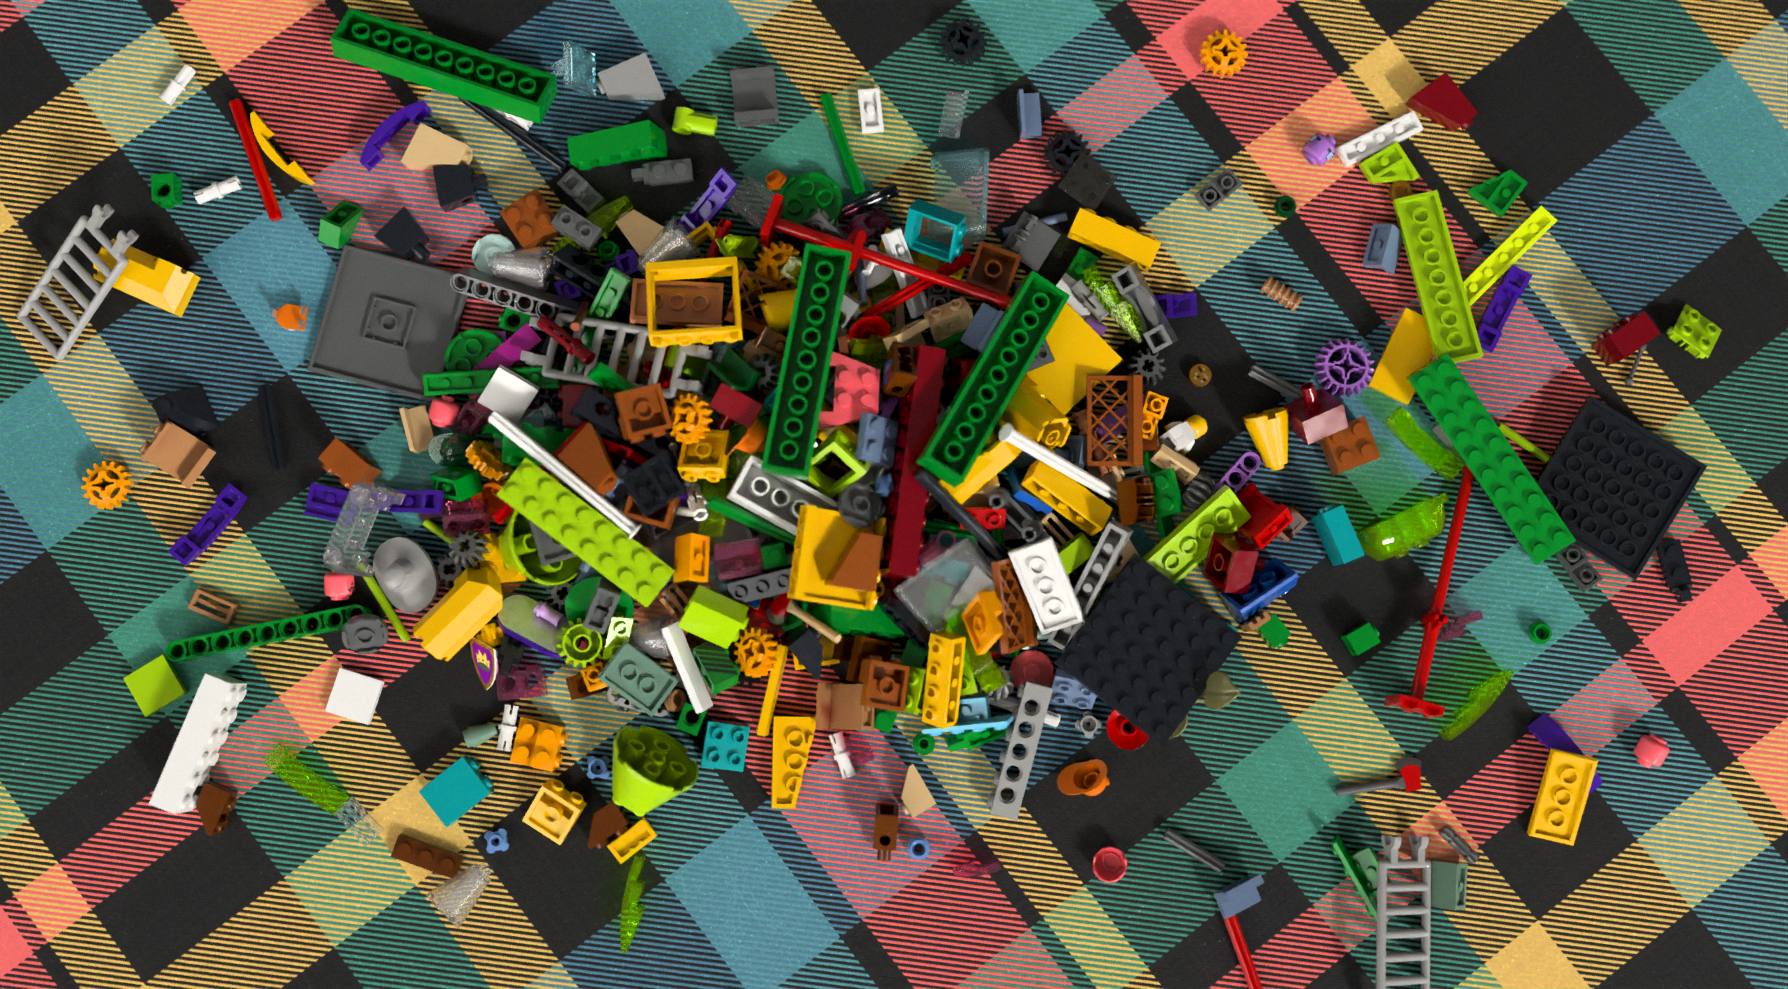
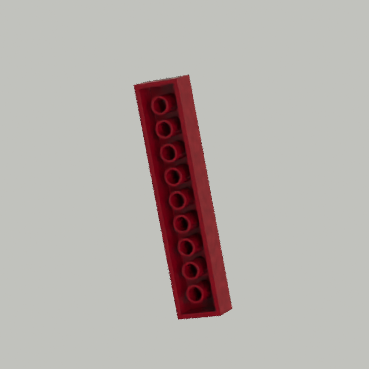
(908, 497)

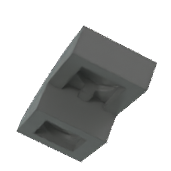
(581, 191)

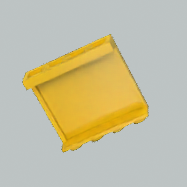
(1077, 354)
(817, 547)

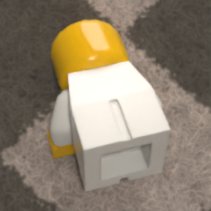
(1182, 435)

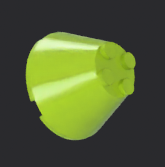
(521, 554)
(649, 769)

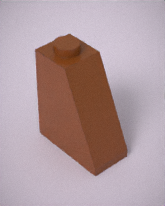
(590, 460)
(858, 563)

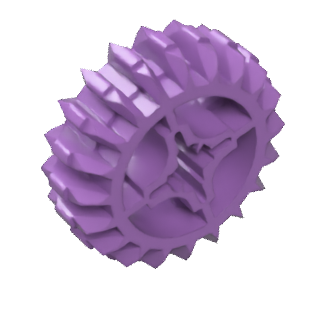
(1346, 351)

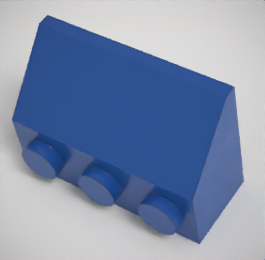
(1264, 588)

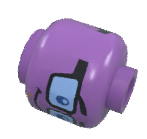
(1319, 149)

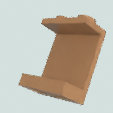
(177, 452)
(840, 708)

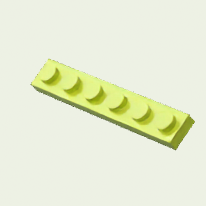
(1508, 253)

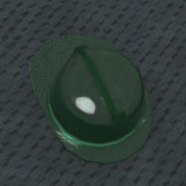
(450, 449)

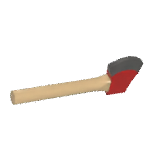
(779, 611)

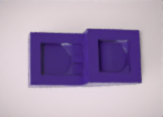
(1178, 305)

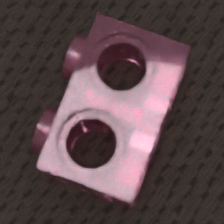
(465, 515)
(522, 688)

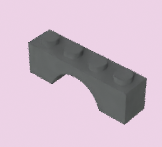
(1153, 320)

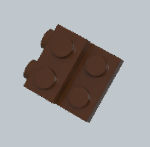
(862, 649)

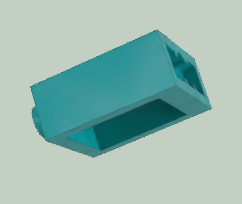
(930, 246)

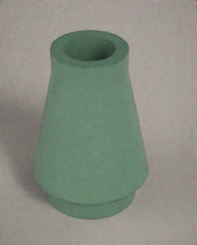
(479, 734)

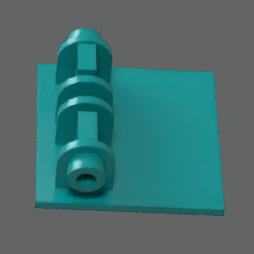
(725, 746)

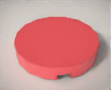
(1032, 666)

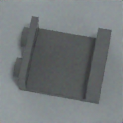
(754, 96)

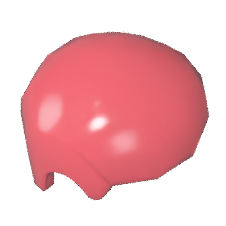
(1109, 864)

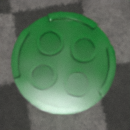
(807, 193)
(470, 349)
(581, 595)

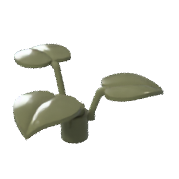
(1217, 694)

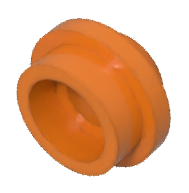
(775, 180)

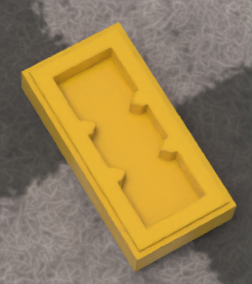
(632, 840)

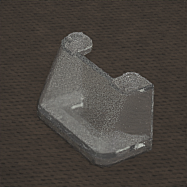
(346, 544)
(947, 584)

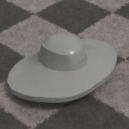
(406, 574)

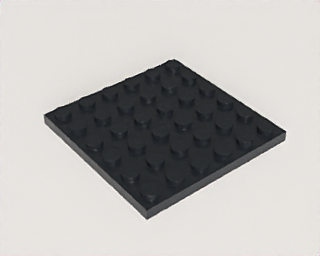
(1617, 486)
(1148, 649)

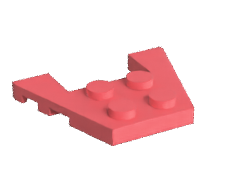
(854, 392)

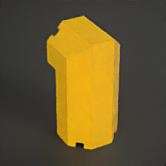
(152, 280)
(1036, 416)
(990, 461)
(460, 613)

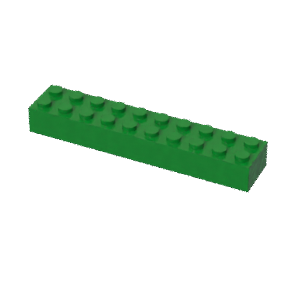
(444, 65)
(806, 362)
(993, 379)
(1490, 458)

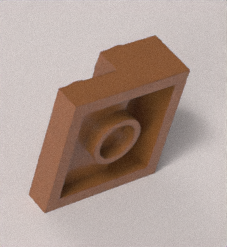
(642, 413)
(883, 683)

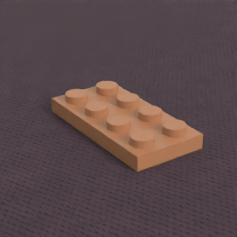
(679, 303)

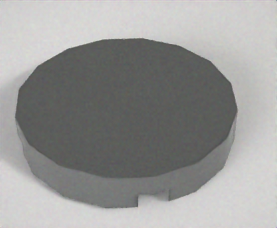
(859, 505)
(365, 633)

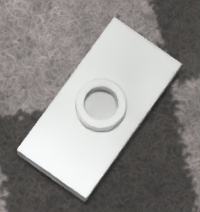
(870, 110)

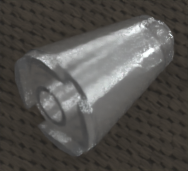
(669, 245)
(523, 266)
(649, 638)
(460, 893)

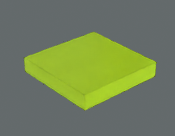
(155, 685)

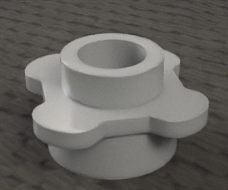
(1094, 724)

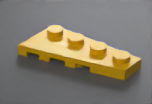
(789, 757)

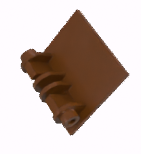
(1133, 500)

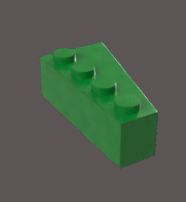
(617, 145)
(547, 437)
(857, 621)

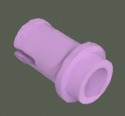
(548, 613)

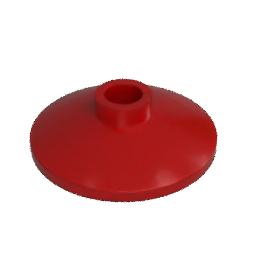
(872, 324)
(1120, 737)

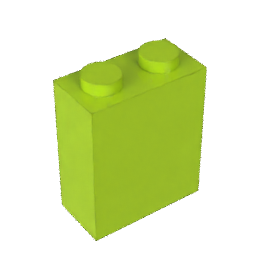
(714, 617)

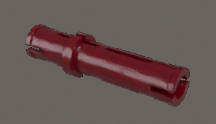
(583, 354)

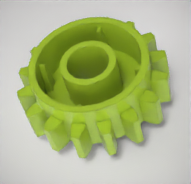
(569, 647)

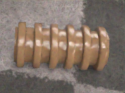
(1281, 293)

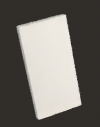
(1046, 585)

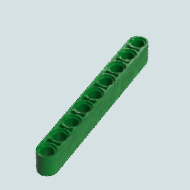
(258, 633)

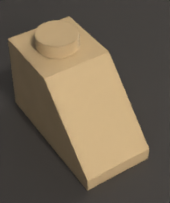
(915, 793)

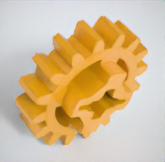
(1232, 50)
(771, 259)
(690, 418)
(487, 460)
(103, 476)
(756, 652)

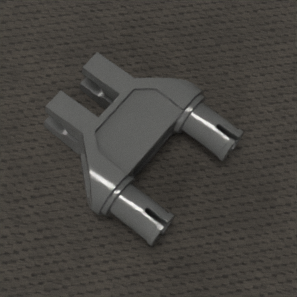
(1018, 513)

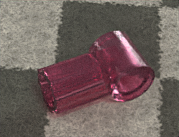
(934, 549)

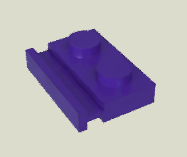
(325, 502)

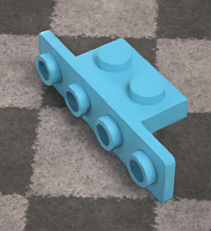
(973, 714)

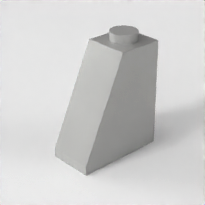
(631, 81)

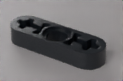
(907, 623)

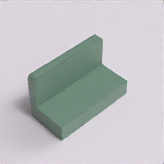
(1448, 885)

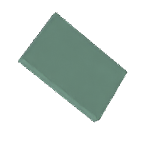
(637, 678)

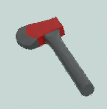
(1409, 779)

